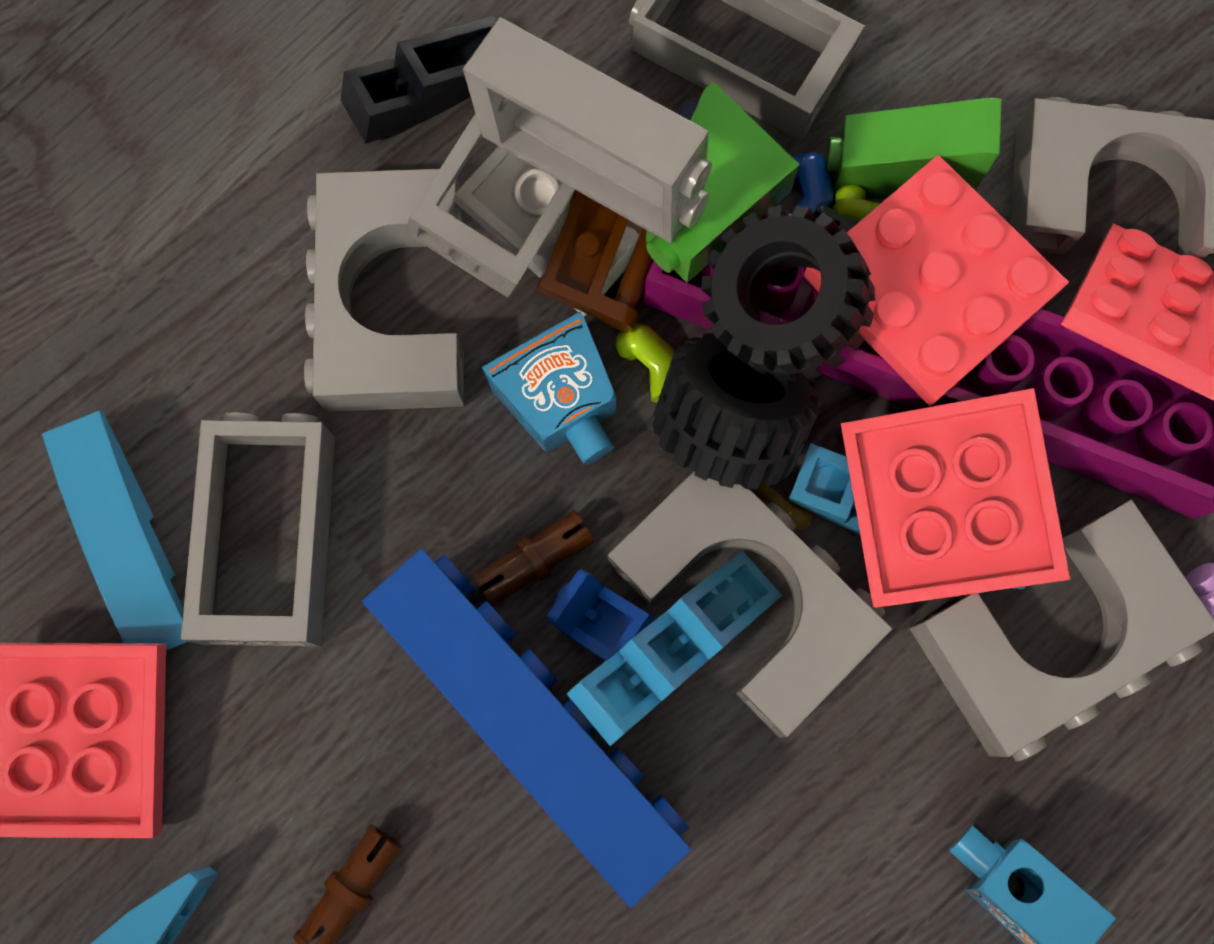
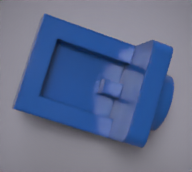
(596, 616)

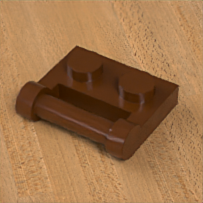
(584, 258)

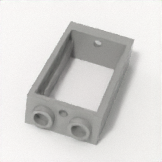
(802, 20)
(589, 130)
(465, 245)
(306, 624)

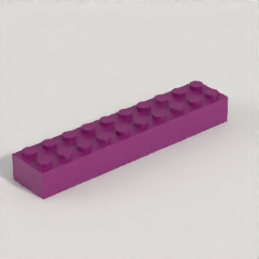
(1093, 404)

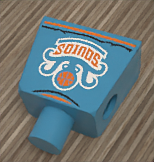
(558, 389)
(1050, 905)

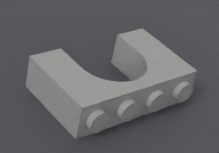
(1064, 139)
(352, 366)
(1146, 620)
(830, 621)

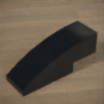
(414, 84)

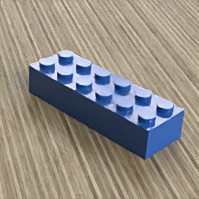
(527, 726)

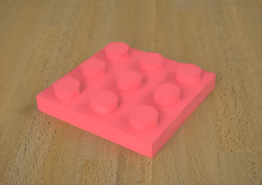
(945, 279)
(1149, 308)
(955, 499)
(82, 739)

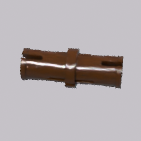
(533, 558)
(349, 889)

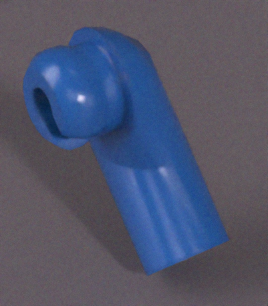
(813, 180)

